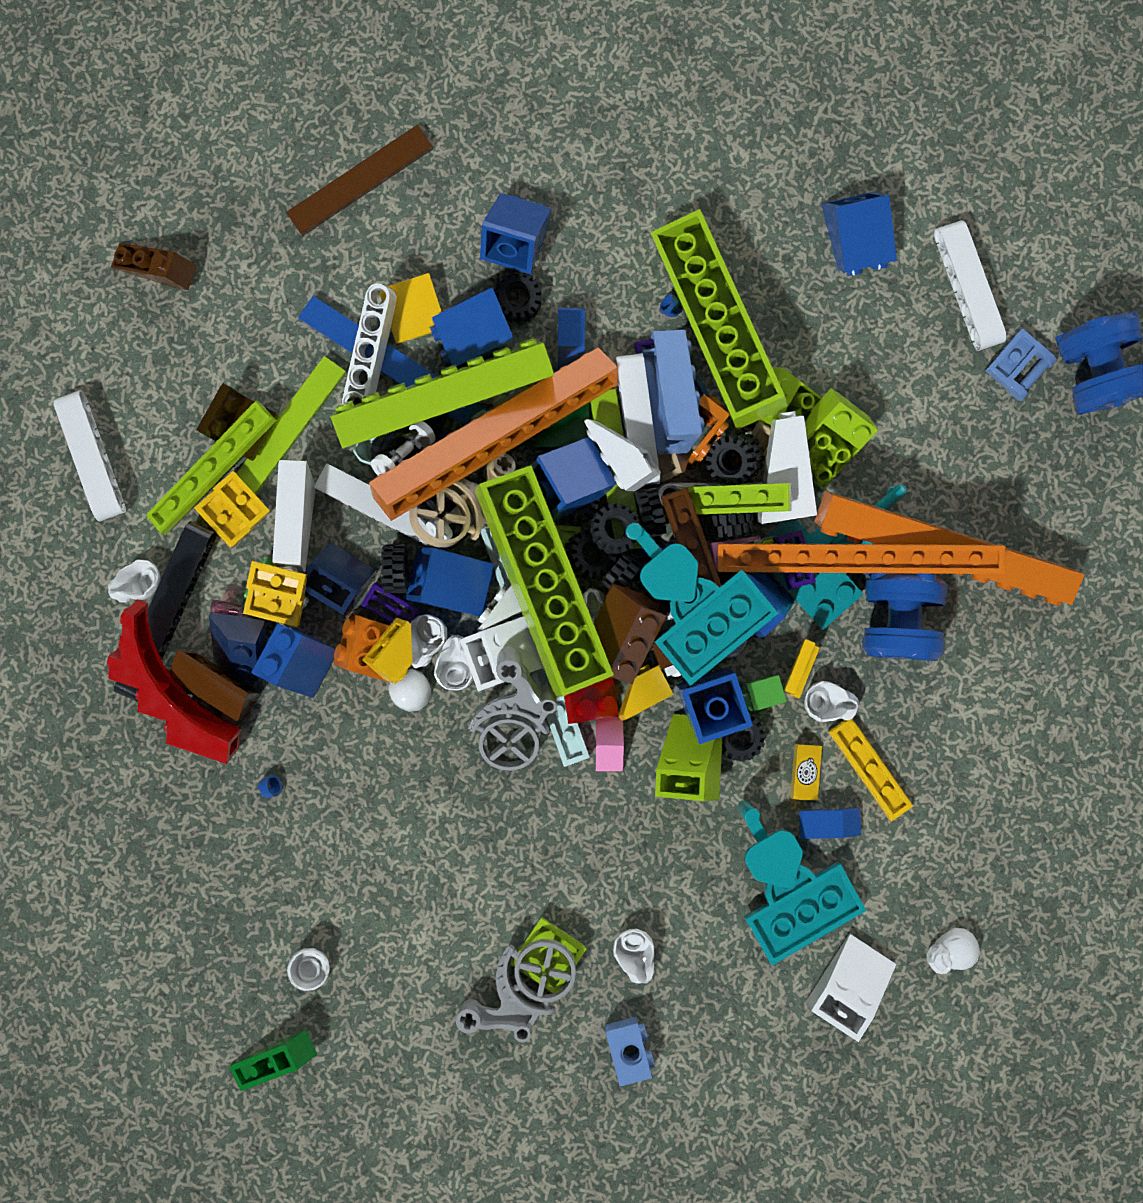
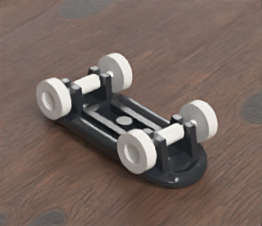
(399, 445)

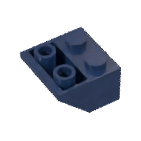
(338, 578)

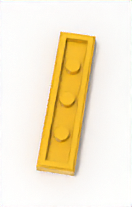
(870, 769)

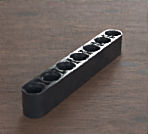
(174, 590)

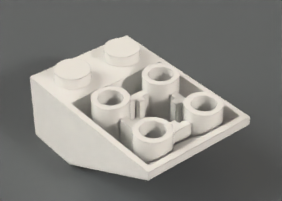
(483, 649)
(852, 987)

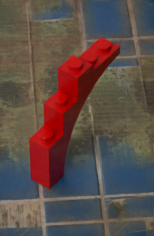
(159, 695)

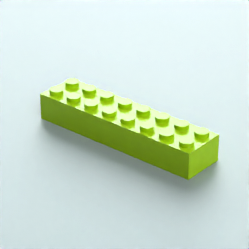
(719, 320)
(442, 393)
(543, 581)

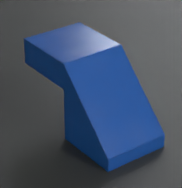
(570, 335)
(830, 823)

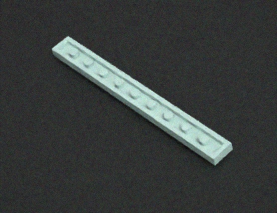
(566, 736)

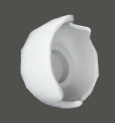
(411, 692)
(304, 972)

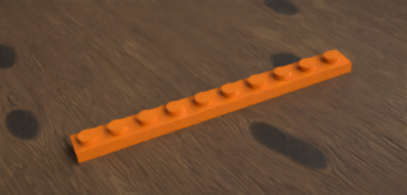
(862, 558)

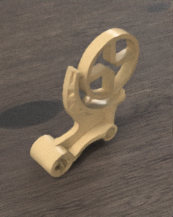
(466, 496)

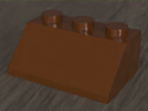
(627, 629)
(213, 685)

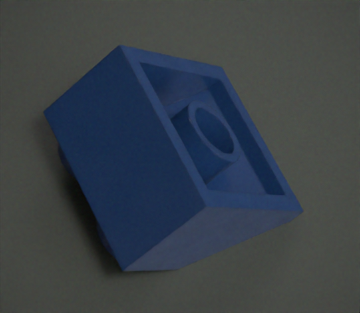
(237, 643)

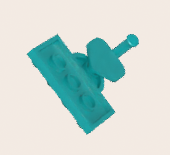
(831, 591)
(712, 623)
(798, 902)

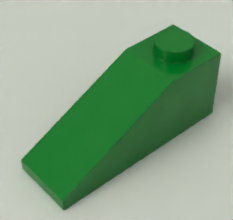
(274, 1060)

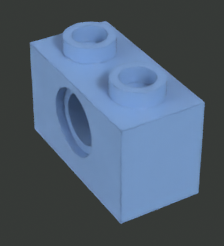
(627, 1067)

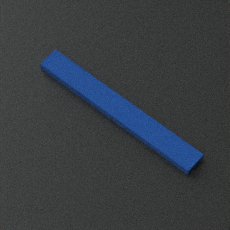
(394, 365)

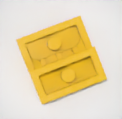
(413, 308)
(232, 509)
(275, 593)
(801, 669)

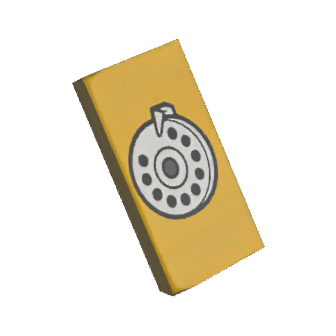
(806, 772)

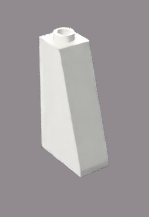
(789, 463)
(293, 515)

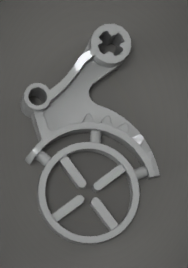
(528, 701)
(516, 1011)

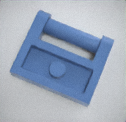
(1015, 358)

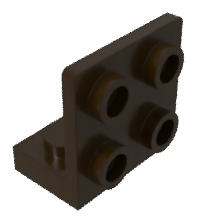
(224, 412)

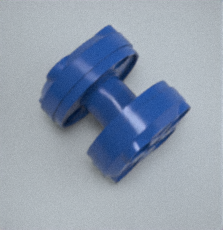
(1102, 345)
(905, 597)

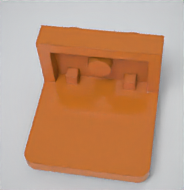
(715, 417)
(357, 640)

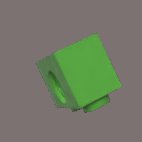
(763, 692)

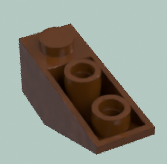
(155, 265)

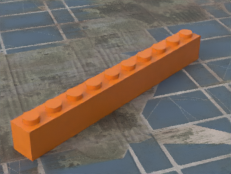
(493, 433)
(881, 526)

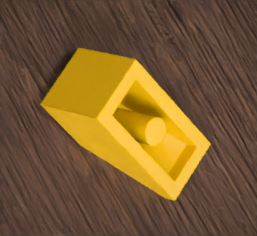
(392, 652)
(647, 690)

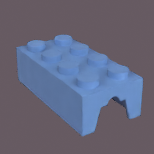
(672, 392)

